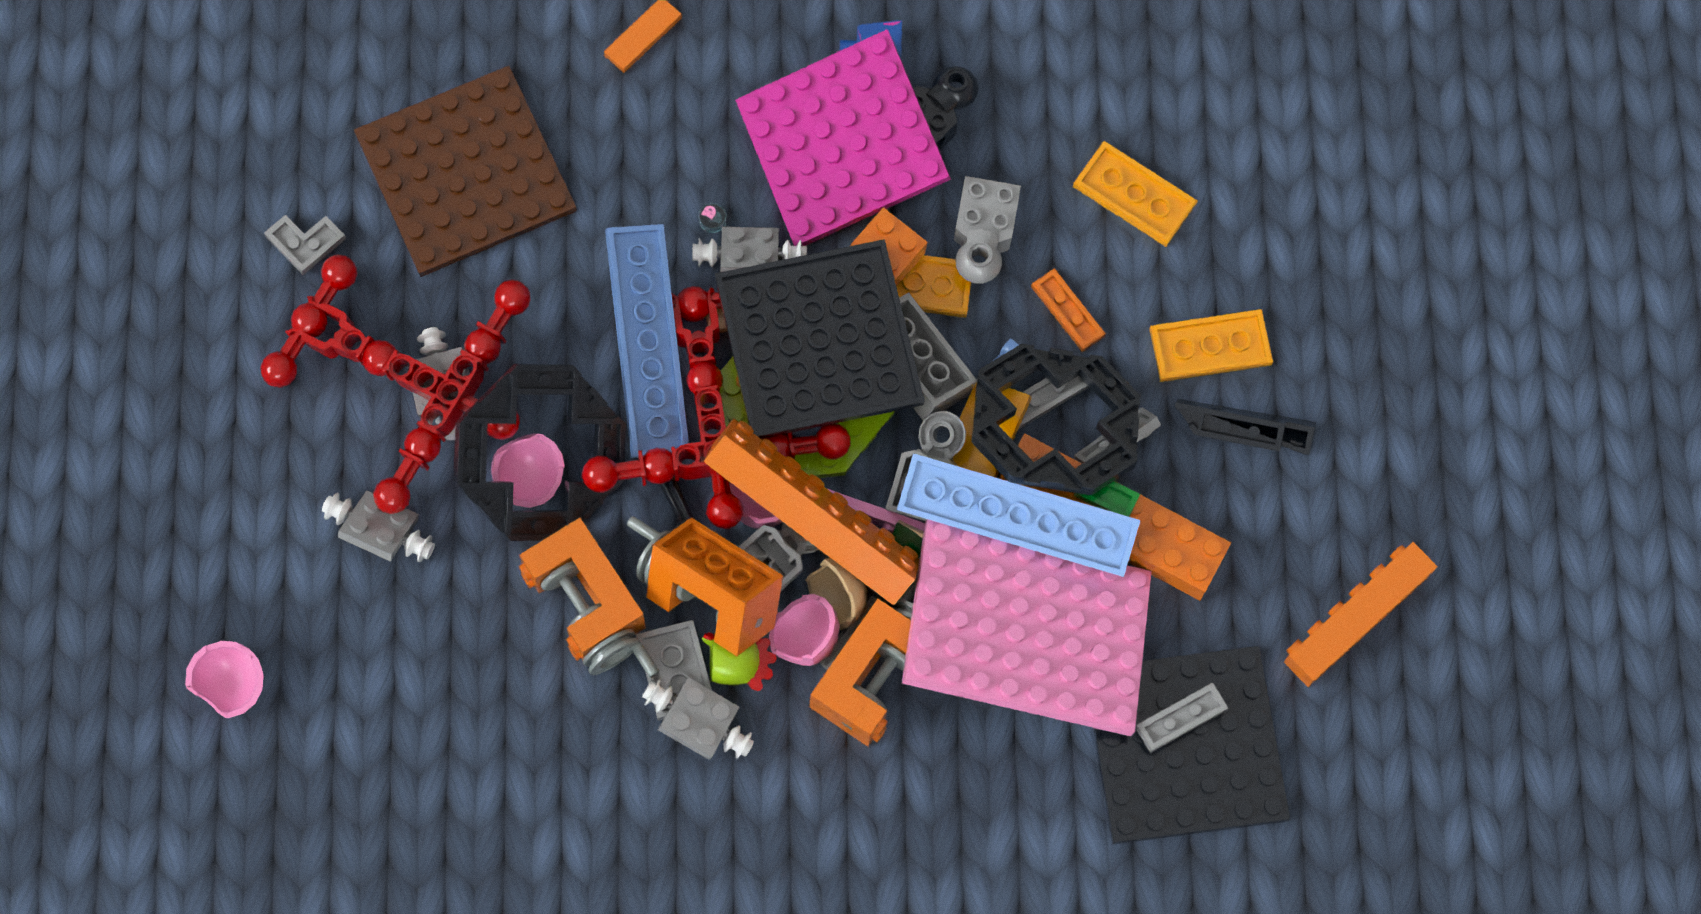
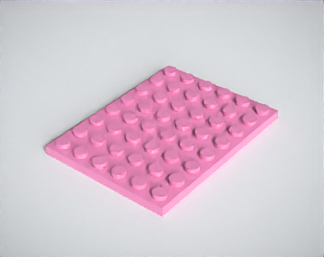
(1027, 630)

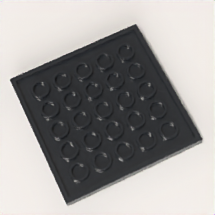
(819, 339)
(1207, 778)

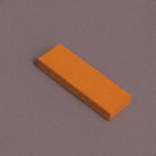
(642, 34)
(1068, 310)

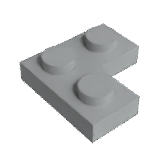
(304, 249)

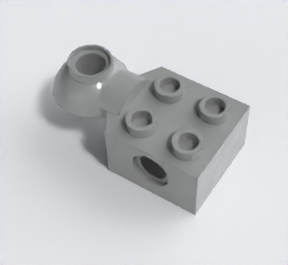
(984, 227)
(930, 448)
(779, 550)

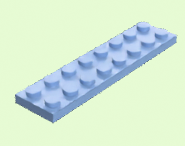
(1018, 515)

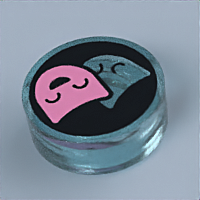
(712, 217)

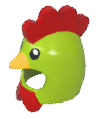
(746, 668)

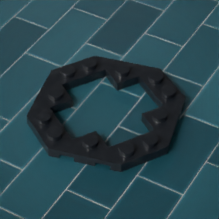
(499, 406)
(1053, 469)

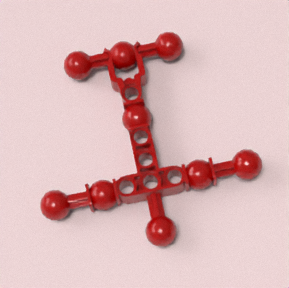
(383, 359)
(705, 382)

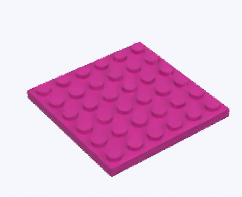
(842, 139)

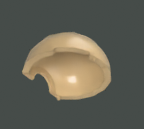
(840, 589)

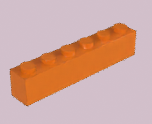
(1360, 614)

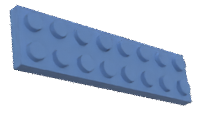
(646, 338)

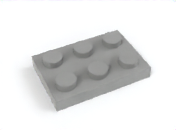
(677, 656)

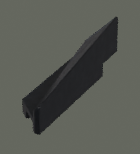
(1247, 426)

